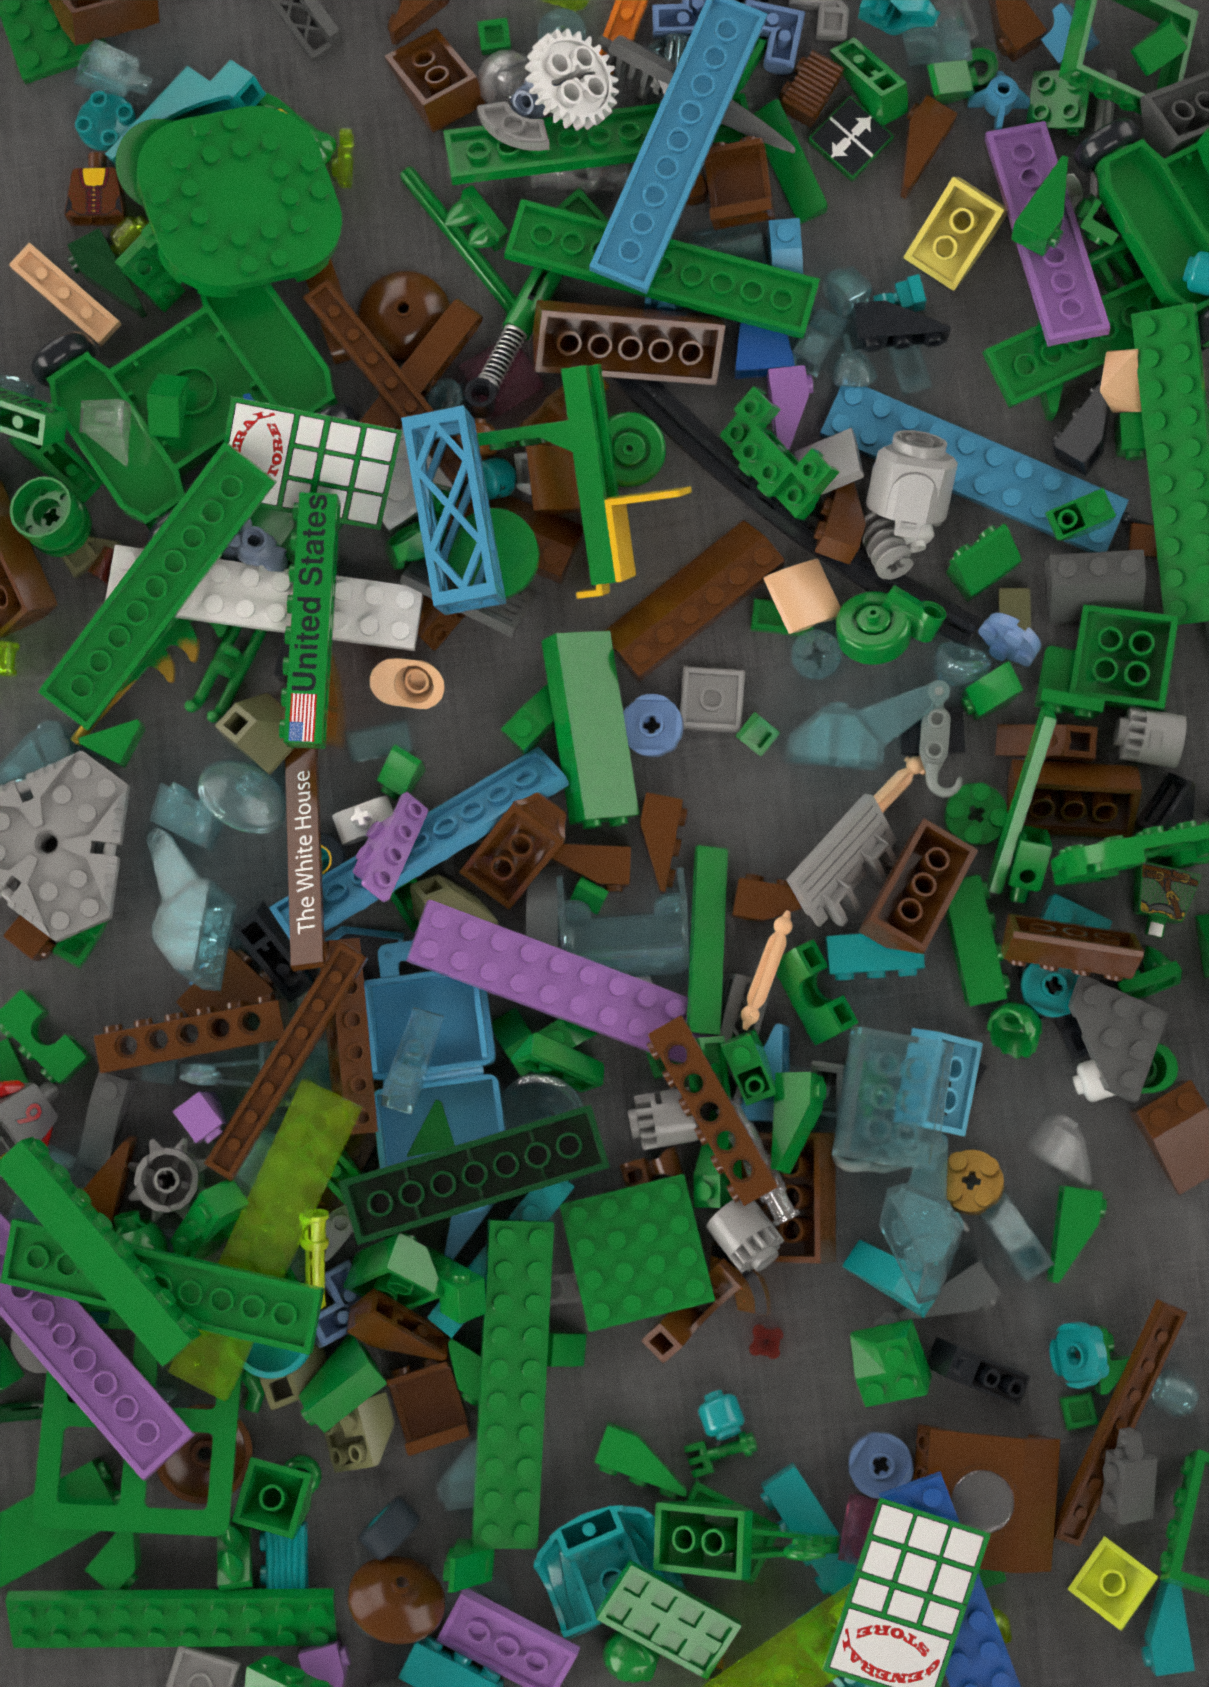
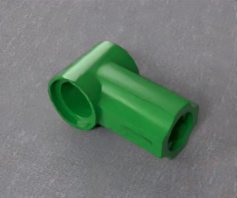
(925, 615)

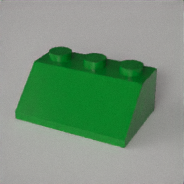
(397, 1269)

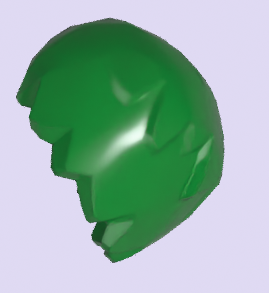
(1015, 1029)
(629, 1659)

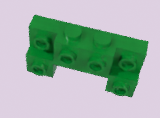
(145, 270)
(770, 462)

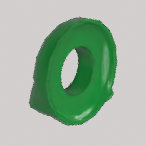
(989, 58)
(310, 1465)

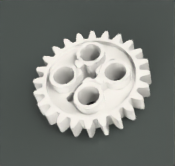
(568, 58)

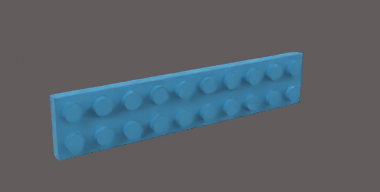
(677, 143)
(985, 470)
(443, 833)

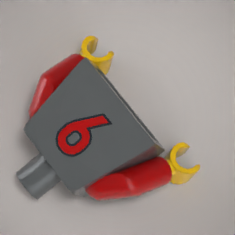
(26, 1112)

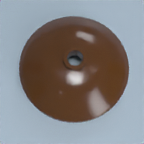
(399, 331)
(189, 1475)
(393, 1611)

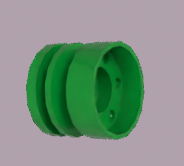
(50, 516)

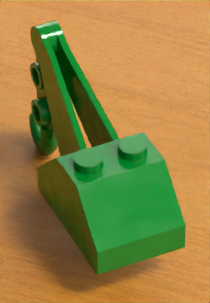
(717, 1540)

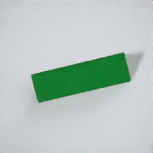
(792, 168)

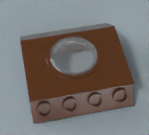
(999, 1488)

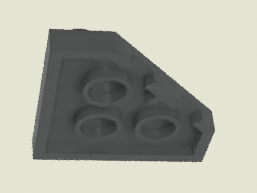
(1117, 1034)

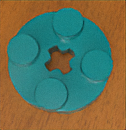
(1038, 996)
(1093, 1361)

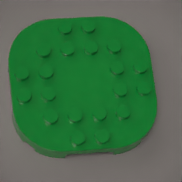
(238, 200)
(1181, 846)

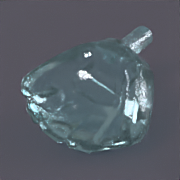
(853, 367)

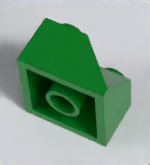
(889, 1363)

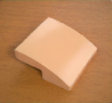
(803, 596)

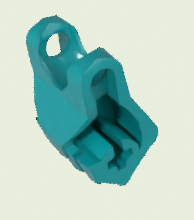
(898, 15)

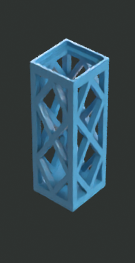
(465, 596)

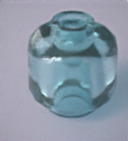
(1175, 1393)

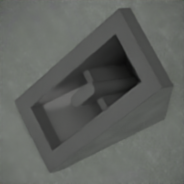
(833, 1078)

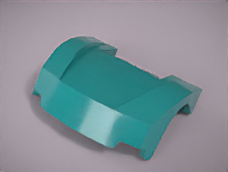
(587, 1559)

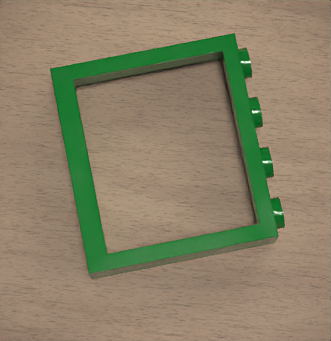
(1104, 86)
(1179, 1527)

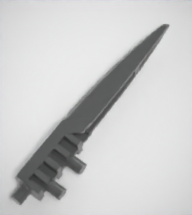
(657, 73)

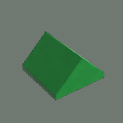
(274, 1498)

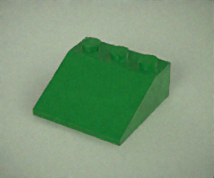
(1124, 657)

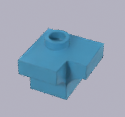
(1057, 37)

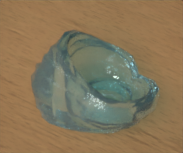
(960, 664)

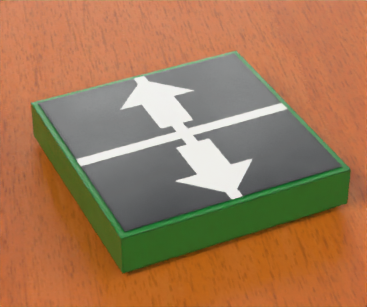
(850, 139)

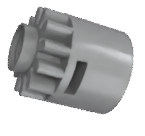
(1150, 736)
(661, 1120)
(745, 1235)

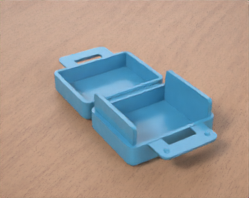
(457, 1063)

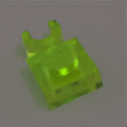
(343, 165)

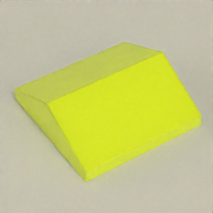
(1113, 1583)

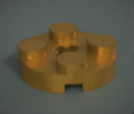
(983, 1196)

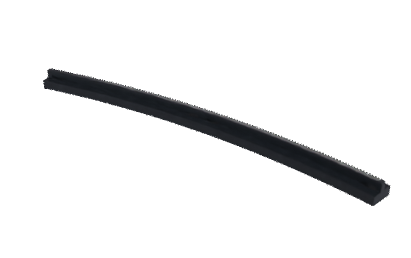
(719, 462)

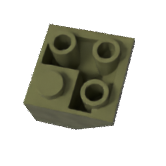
(254, 730)
(449, 894)
(287, 1389)
(361, 1435)

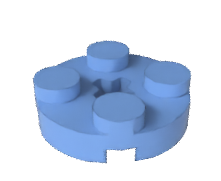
(1009, 640)
(665, 713)
(875, 1446)

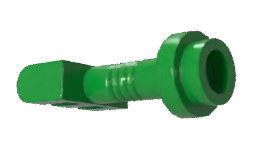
(746, 1444)

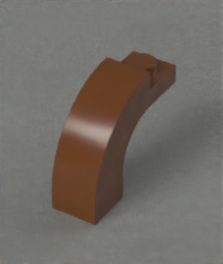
(676, 1327)

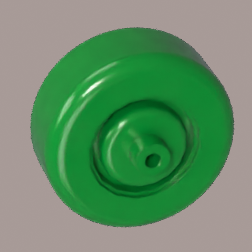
(637, 448)
(871, 632)

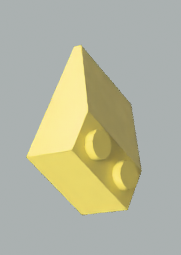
(956, 233)

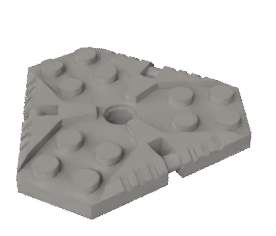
(80, 807)

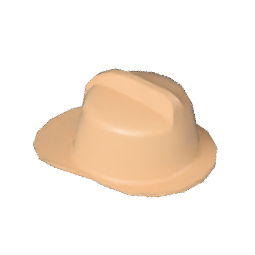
(407, 683)

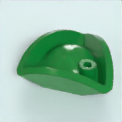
(406, 545)

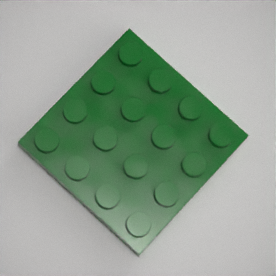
(637, 1253)

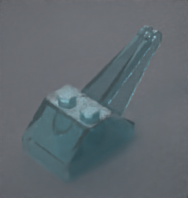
(194, 918)

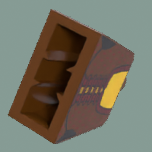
(95, 195)

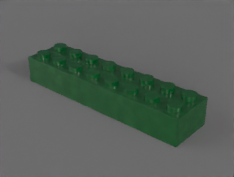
(474, 1174)

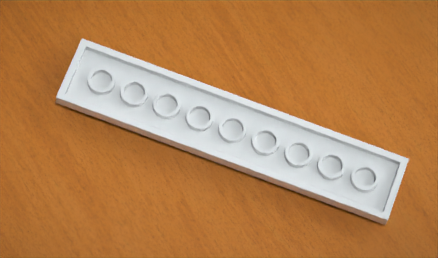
(257, 599)

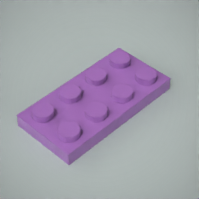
(507, 1642)

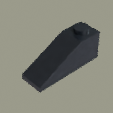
(271, 949)

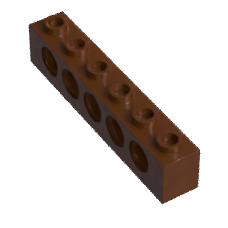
(679, 1034)
(350, 1049)
(115, 1055)

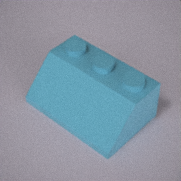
(962, 1078)

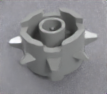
(153, 1187)

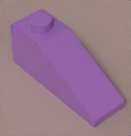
(789, 391)
(202, 1116)
(326, 1662)

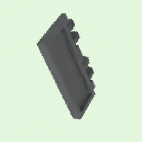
(503, 617)

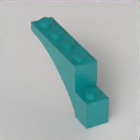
(195, 96)

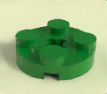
(979, 796)

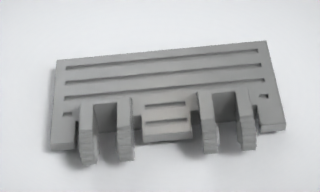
(836, 862)

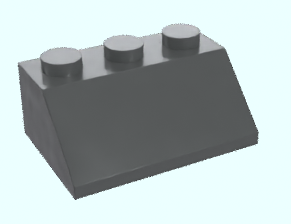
(1176, 114)
(1093, 579)

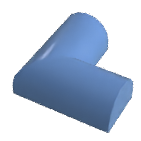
(675, 18)
(784, 31)
(334, 1319)

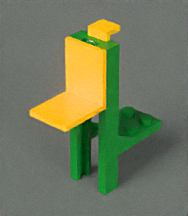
(589, 439)

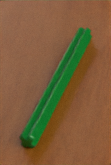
(458, 238)

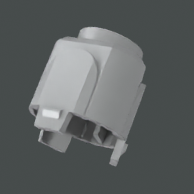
(912, 482)

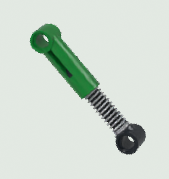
(517, 328)

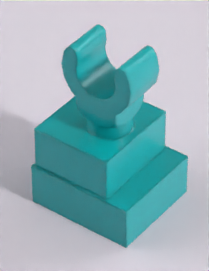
(906, 294)

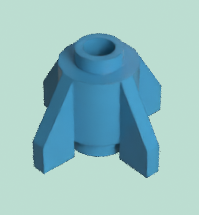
(999, 98)

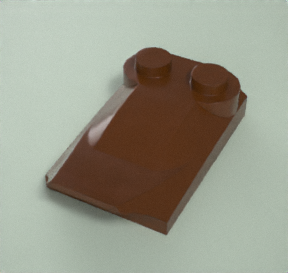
(517, 848)

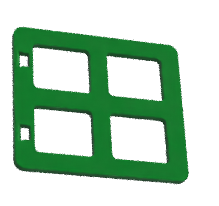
(132, 1511)

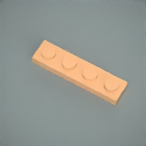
(65, 294)

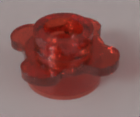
(774, 1337)

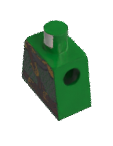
(1162, 895)

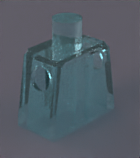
(110, 71)

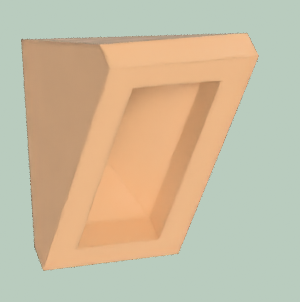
(1120, 381)

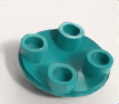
(104, 120)

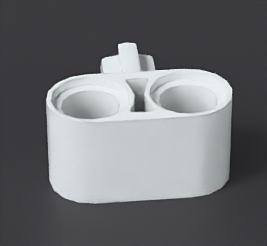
(355, 821)

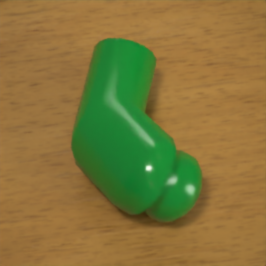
(256, 1392)

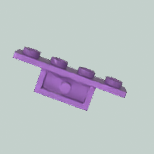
(389, 846)

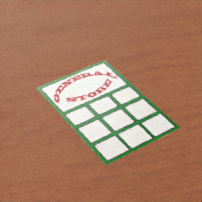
(317, 456)
(906, 1599)

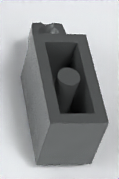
(1129, 1479)

